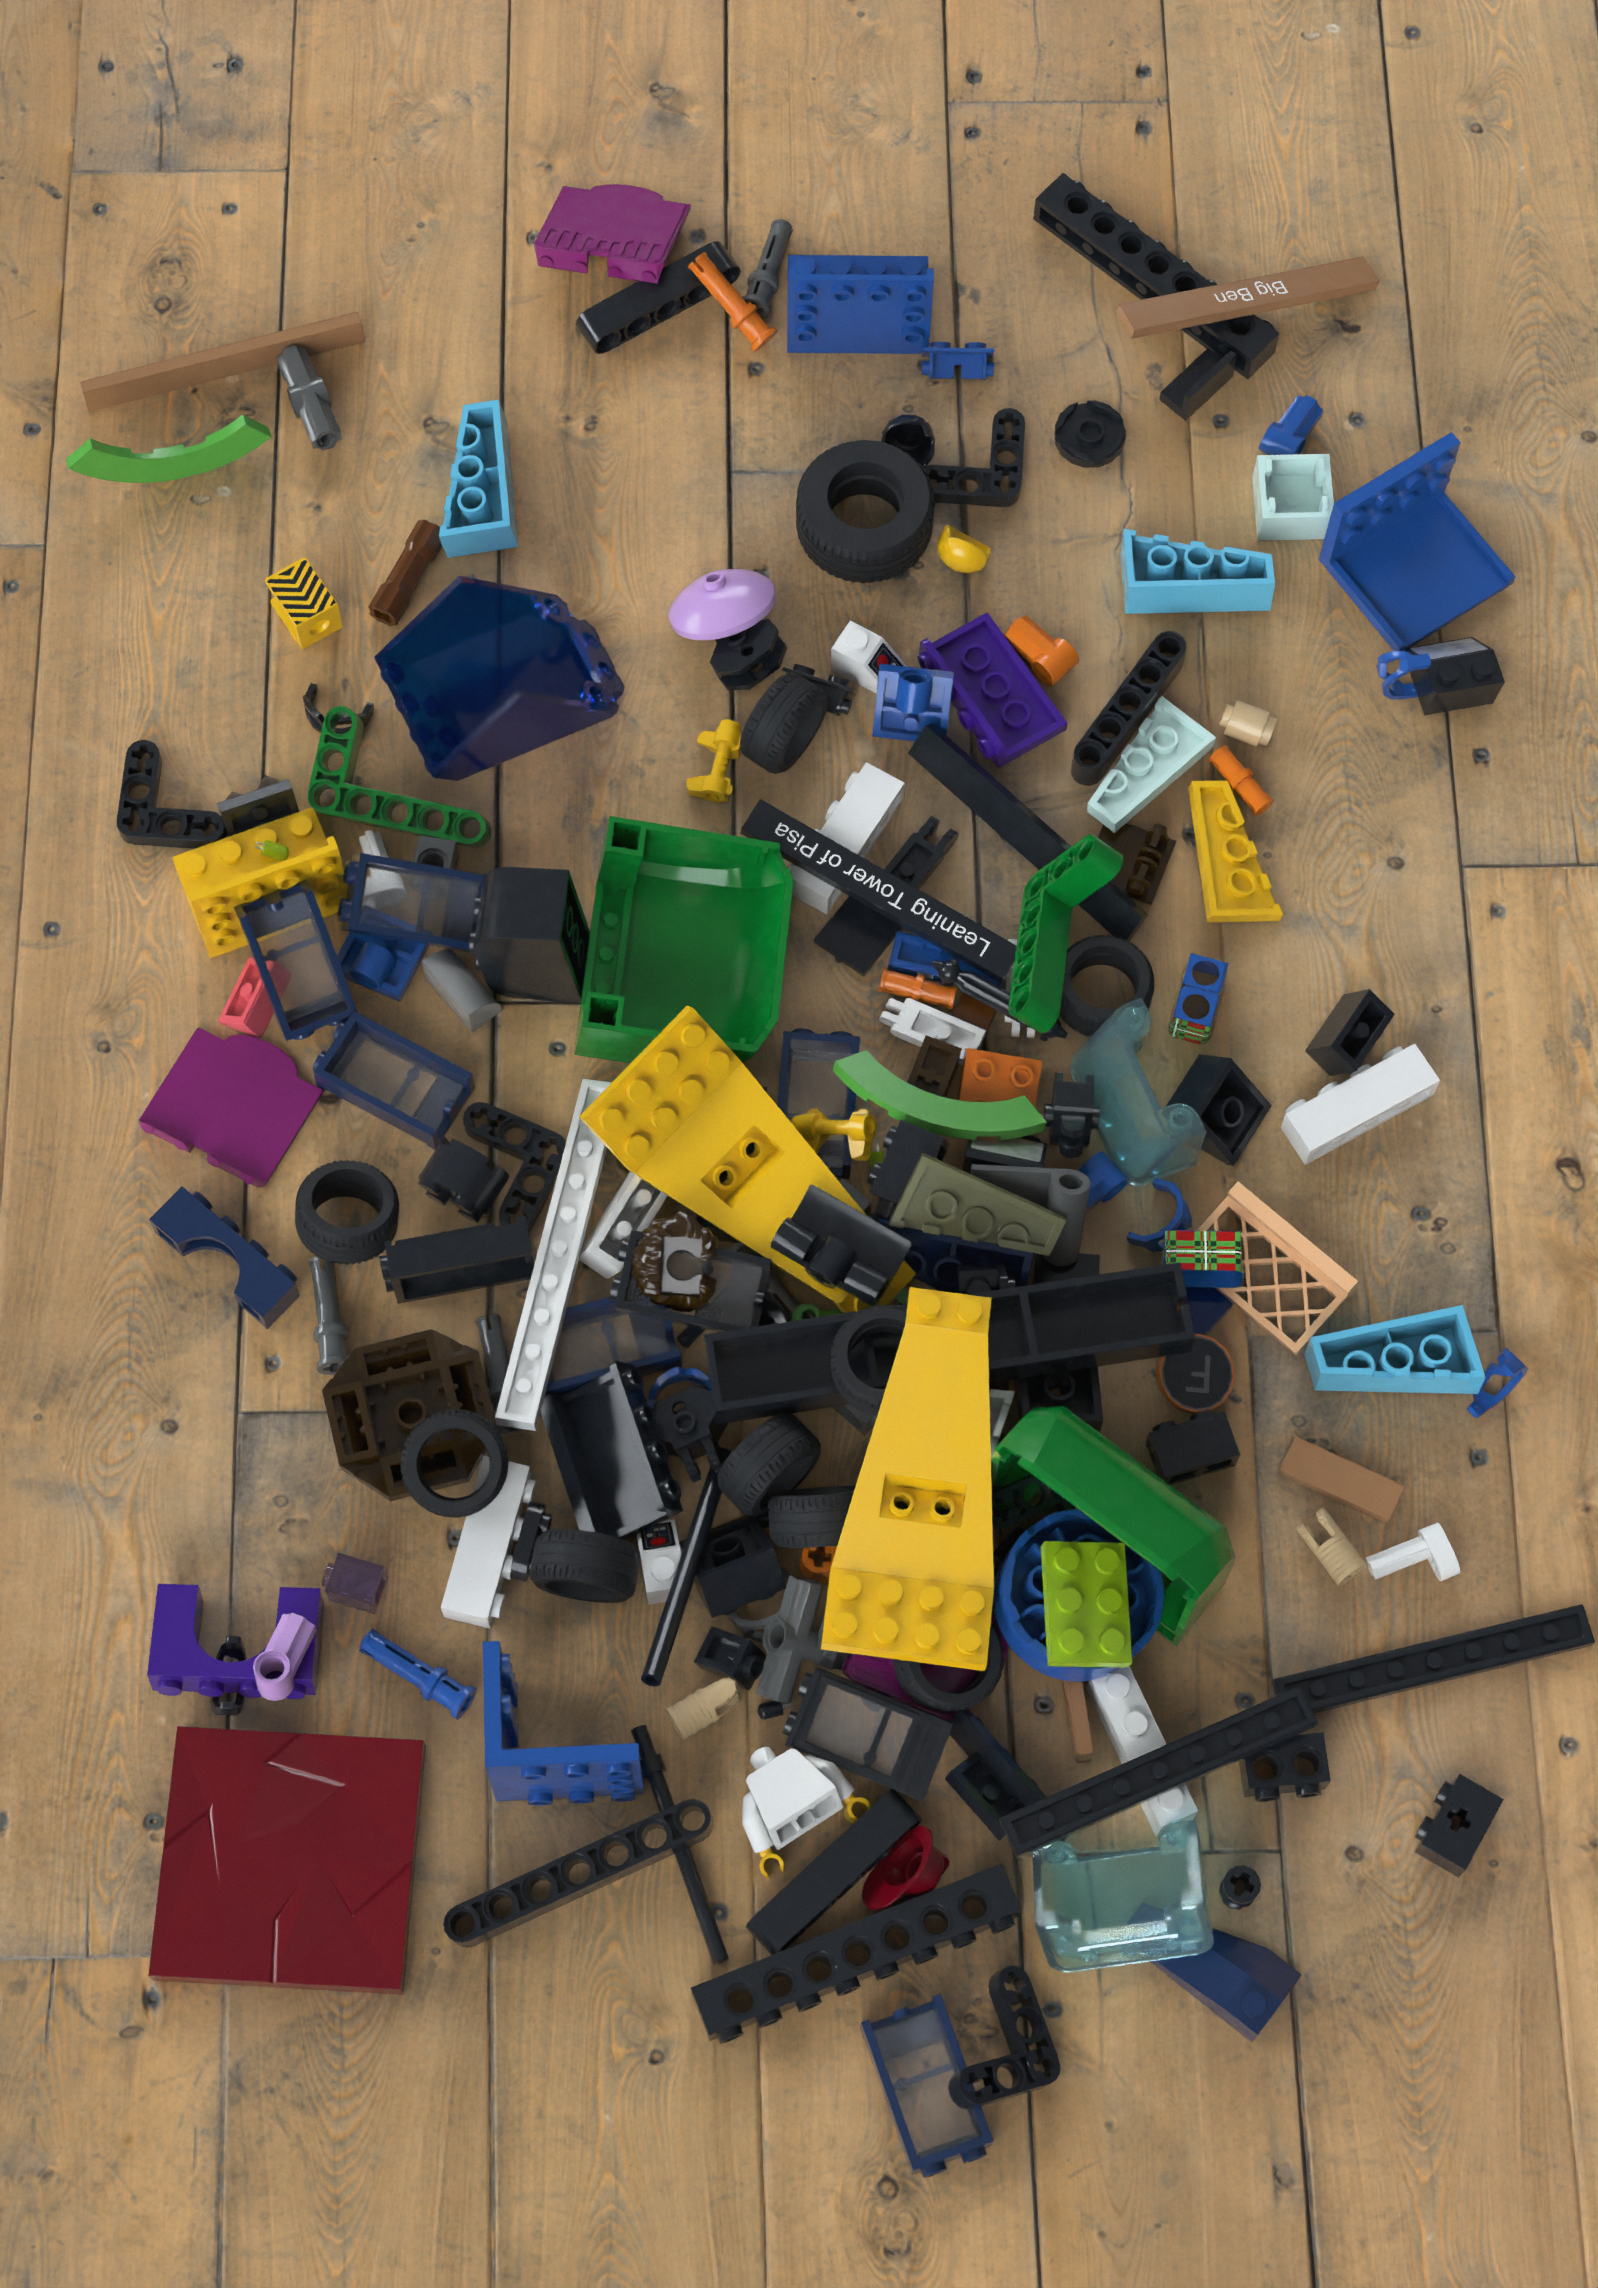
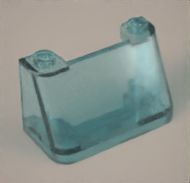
(1133, 1127)
(1123, 1902)

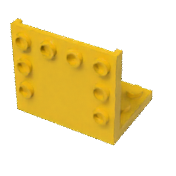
(237, 873)

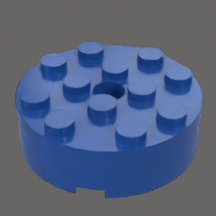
(1020, 1597)

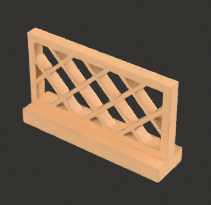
(1297, 1250)

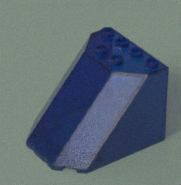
(496, 676)

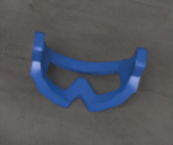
(1407, 664)
(1180, 1222)
(1513, 1368)
(676, 1375)

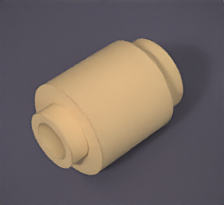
(1248, 723)

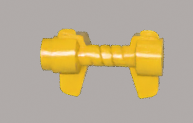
(726, 746)
(817, 1128)

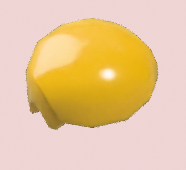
(961, 551)

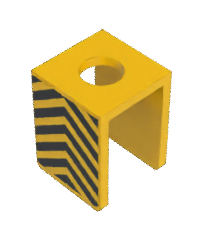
(304, 603)

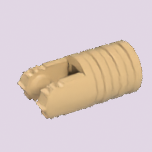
(1335, 1554)
(703, 1707)

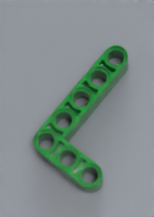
(382, 802)
(1046, 927)

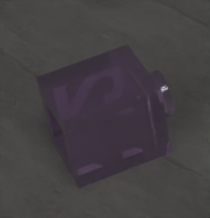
(354, 1583)

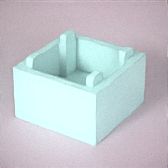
(1292, 496)

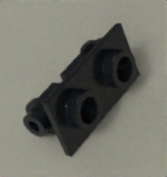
(835, 688)

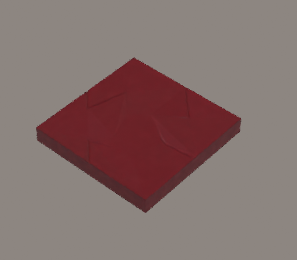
(288, 1860)

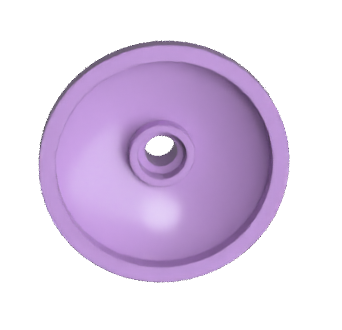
(721, 604)

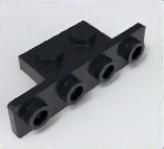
(990, 1777)

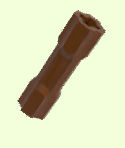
(395, 593)

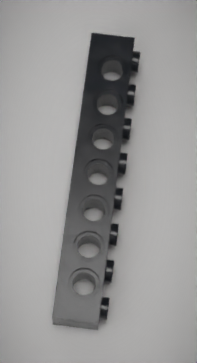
(1136, 271)
(988, 1887)

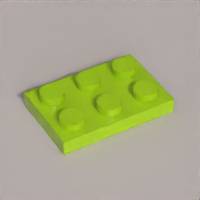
(1086, 1604)

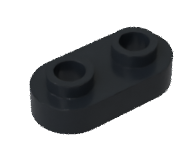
(534, 1524)

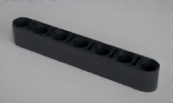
(558, 1873)

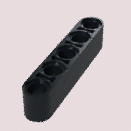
(649, 304)
(1123, 722)
(833, 1873)

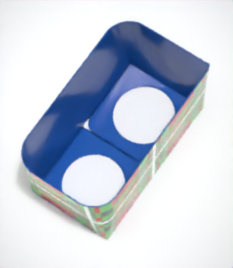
(1198, 1030)
(1205, 1257)

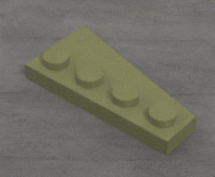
(964, 1206)

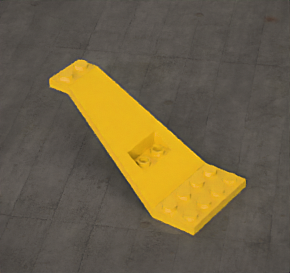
(689, 1115)
(911, 1577)

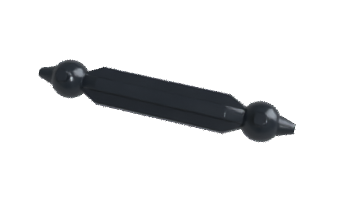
(985, 992)

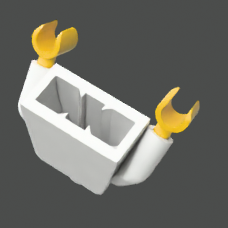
(790, 1798)

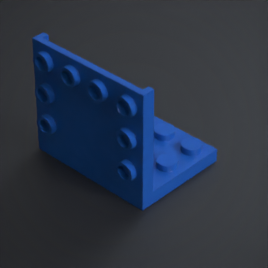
(859, 304)
(1410, 550)
(548, 1771)

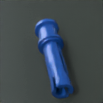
(431, 1681)

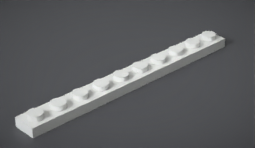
(553, 1270)

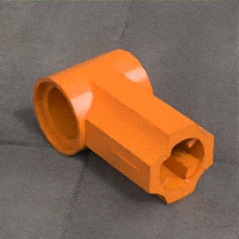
(1048, 657)

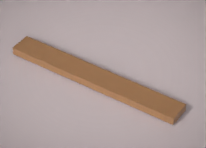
(220, 361)

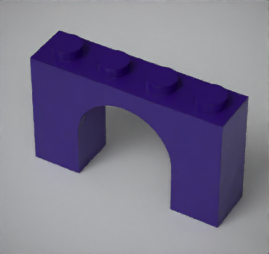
(182, 1665)

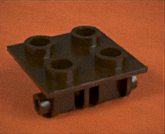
(1144, 858)

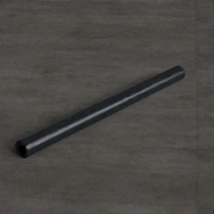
(683, 1578)

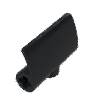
(841, 1246)

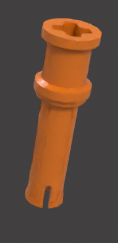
(743, 315)

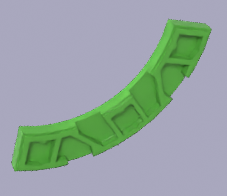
(172, 462)
(935, 1113)

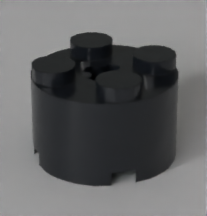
(462, 1177)

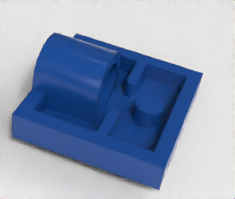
(910, 700)
(380, 963)

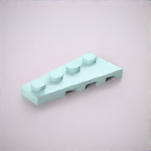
(1158, 756)

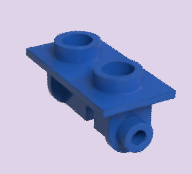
(944, 358)

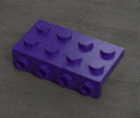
(993, 690)

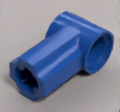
(1293, 428)
(1104, 1177)

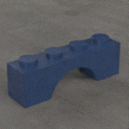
(192, 1226)

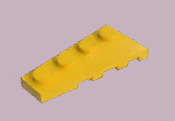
(1227, 859)

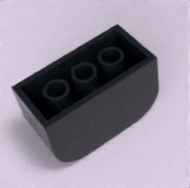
(530, 934)

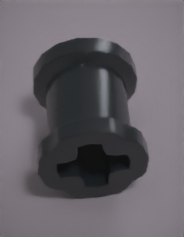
(1227, 1889)

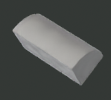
(460, 989)

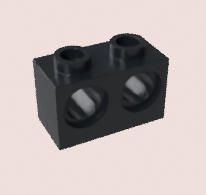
(1286, 1777)

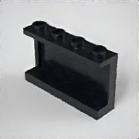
(611, 1454)

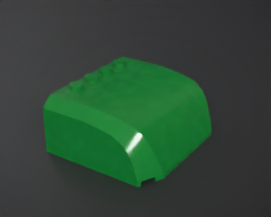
(680, 926)
(1126, 1502)

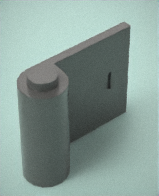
(1052, 1188)

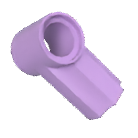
(283, 1655)

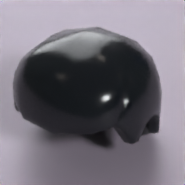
(912, 436)

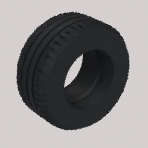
(868, 470)

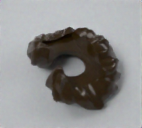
(651, 1257)

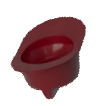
(906, 1870)

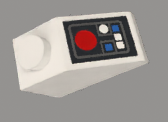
(859, 655)
(659, 1559)

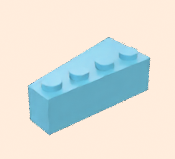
(481, 492)
(1192, 577)
(1399, 1355)

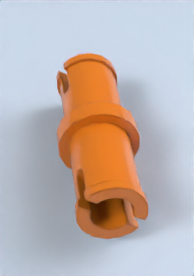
(1241, 780)
(917, 988)

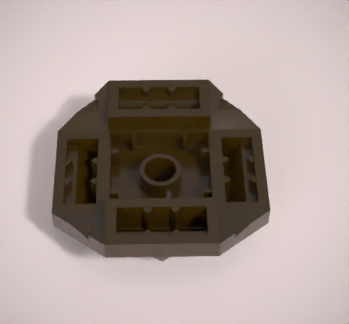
(399, 1376)

